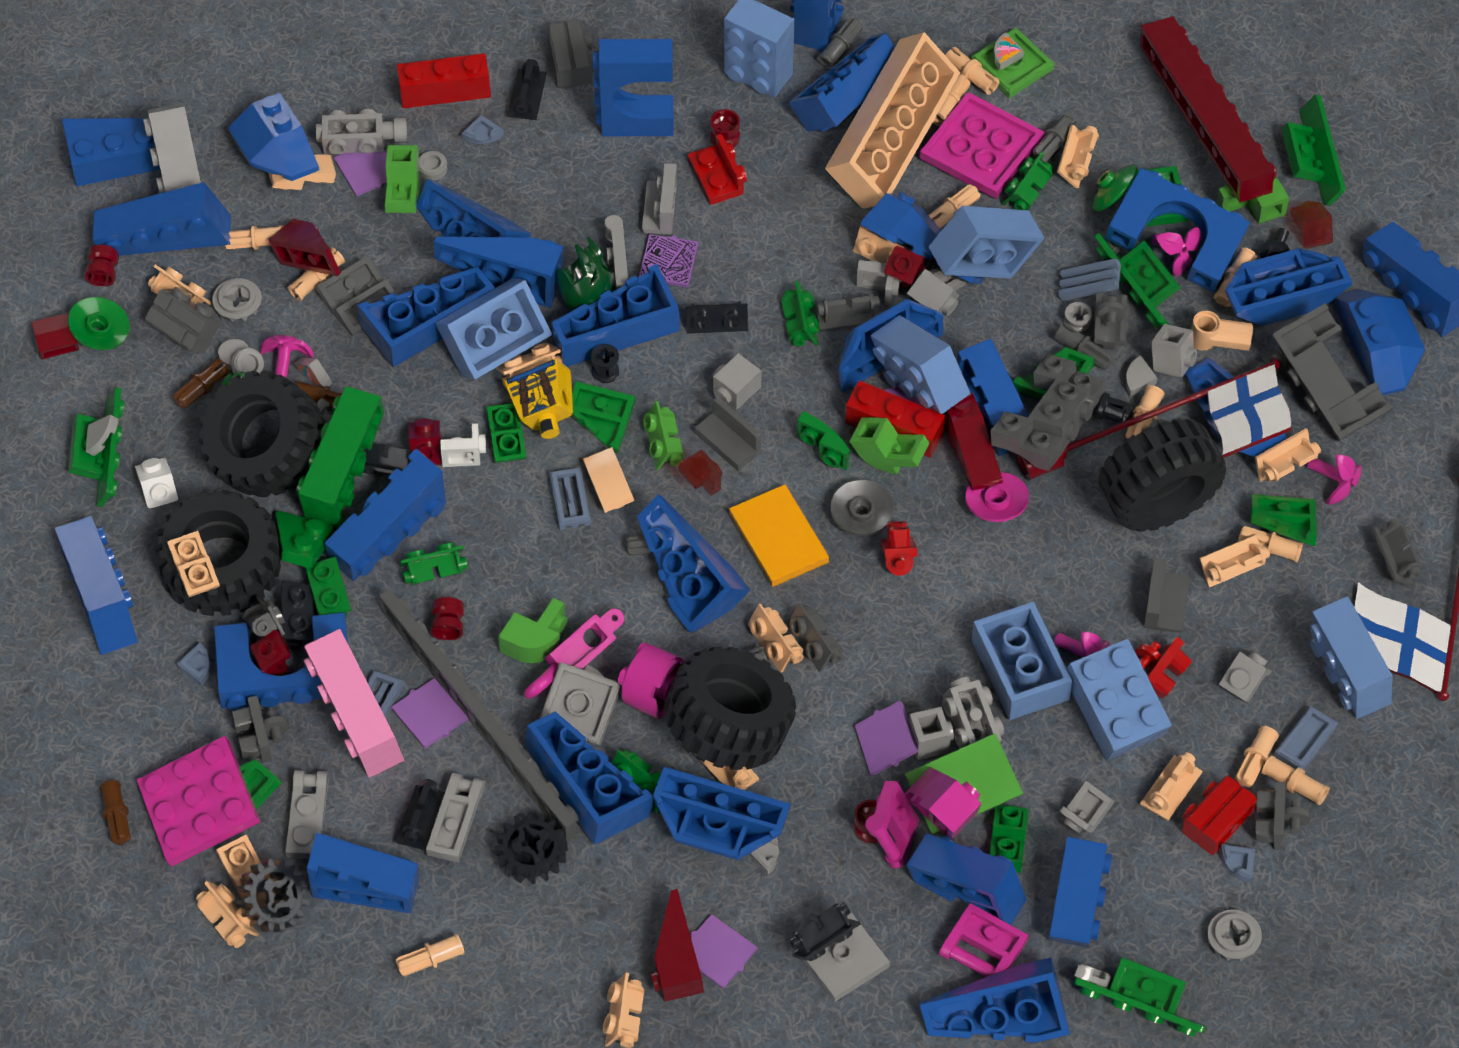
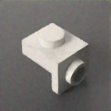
(156, 482)

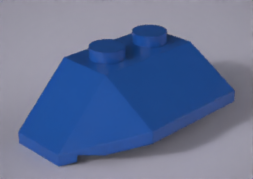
(274, 139)
(1286, 285)
(1381, 337)
(858, 358)
(717, 814)

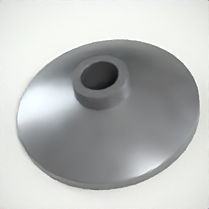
(862, 496)

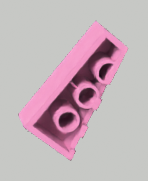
(353, 703)

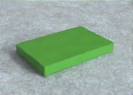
(983, 767)

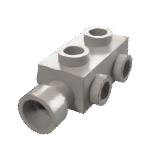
(358, 132)
(978, 715)

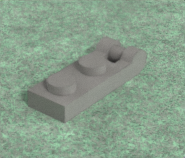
(616, 253)
(306, 813)
(455, 818)

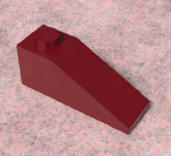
(304, 248)
(972, 443)
(675, 957)

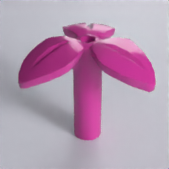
(1173, 244)
(285, 346)
(1343, 473)
(1089, 643)

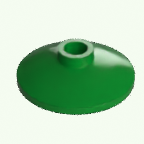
(1113, 186)
(100, 314)

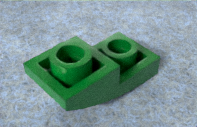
(506, 433)
(831, 447)
(1009, 834)

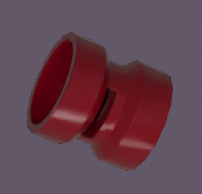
(727, 123)
(102, 264)
(447, 619)
(862, 813)

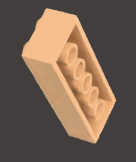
(893, 120)

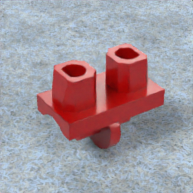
(898, 548)
(1170, 657)

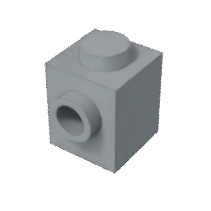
(934, 293)
(1173, 350)
(736, 381)
(931, 733)

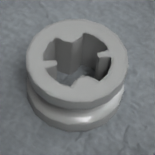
(1078, 308)

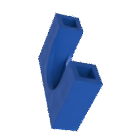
(629, 62)
(1155, 196)
(242, 679)

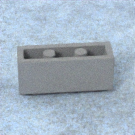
(172, 147)

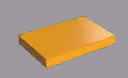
(778, 535)

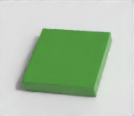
(1020, 73)

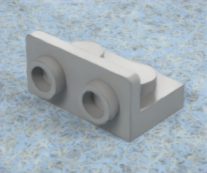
(660, 202)

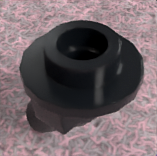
(1277, 245)

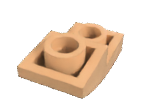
(325, 174)
(608, 480)
(193, 564)
(237, 859)

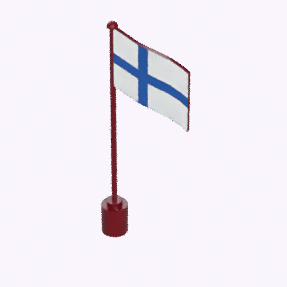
(1242, 408)
(1410, 638)

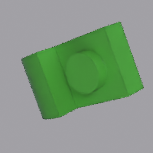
(402, 179)
(1263, 207)
(886, 449)
(533, 640)

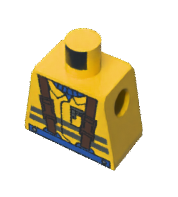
(543, 396)

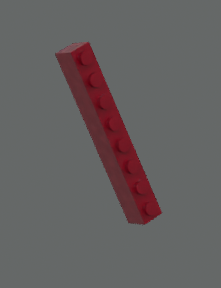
(1207, 109)

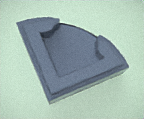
(481, 130)
(196, 664)
(1239, 860)

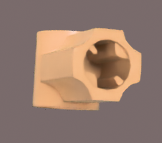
(1220, 332)

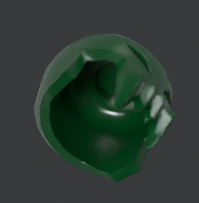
(585, 278)

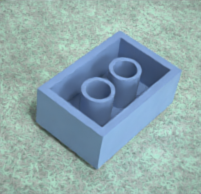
(758, 46)
(986, 242)
(493, 328)
(919, 365)
(1351, 658)
(1021, 660)
(1117, 699)

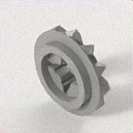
(229, 291)
(1242, 924)

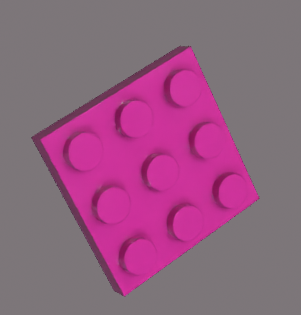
(981, 145)
(198, 801)

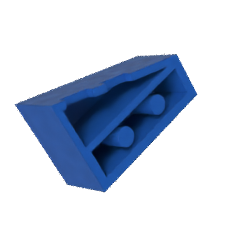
(990, 384)
(361, 875)
(969, 876)

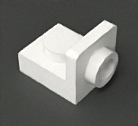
(463, 451)

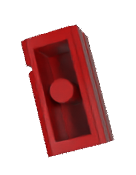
(1218, 814)

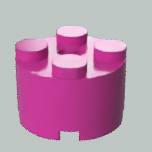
(649, 679)

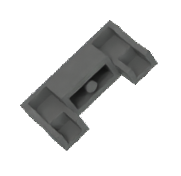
(1321, 377)
(1055, 418)

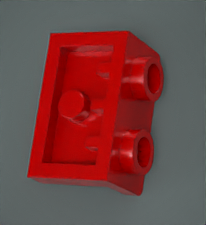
(718, 171)

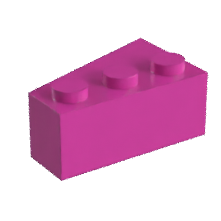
(944, 801)

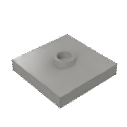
(583, 700)
(848, 963)

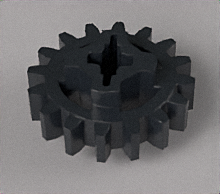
(523, 859)
(272, 895)

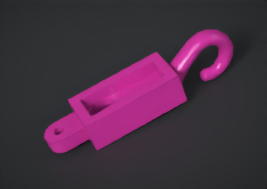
(575, 650)

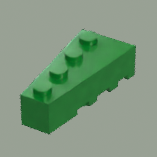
(340, 456)

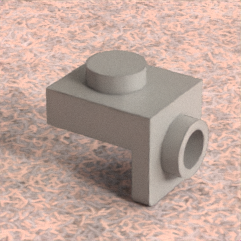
(871, 275)
(1245, 675)
(1087, 808)

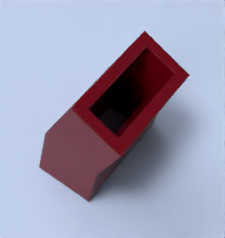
(54, 336)

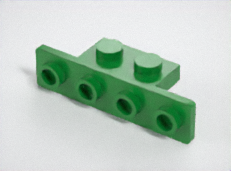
(1313, 150)
(1146, 275)
(102, 465)
(1146, 990)

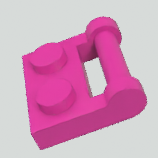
(900, 818)
(987, 935)

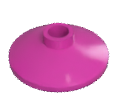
(999, 501)

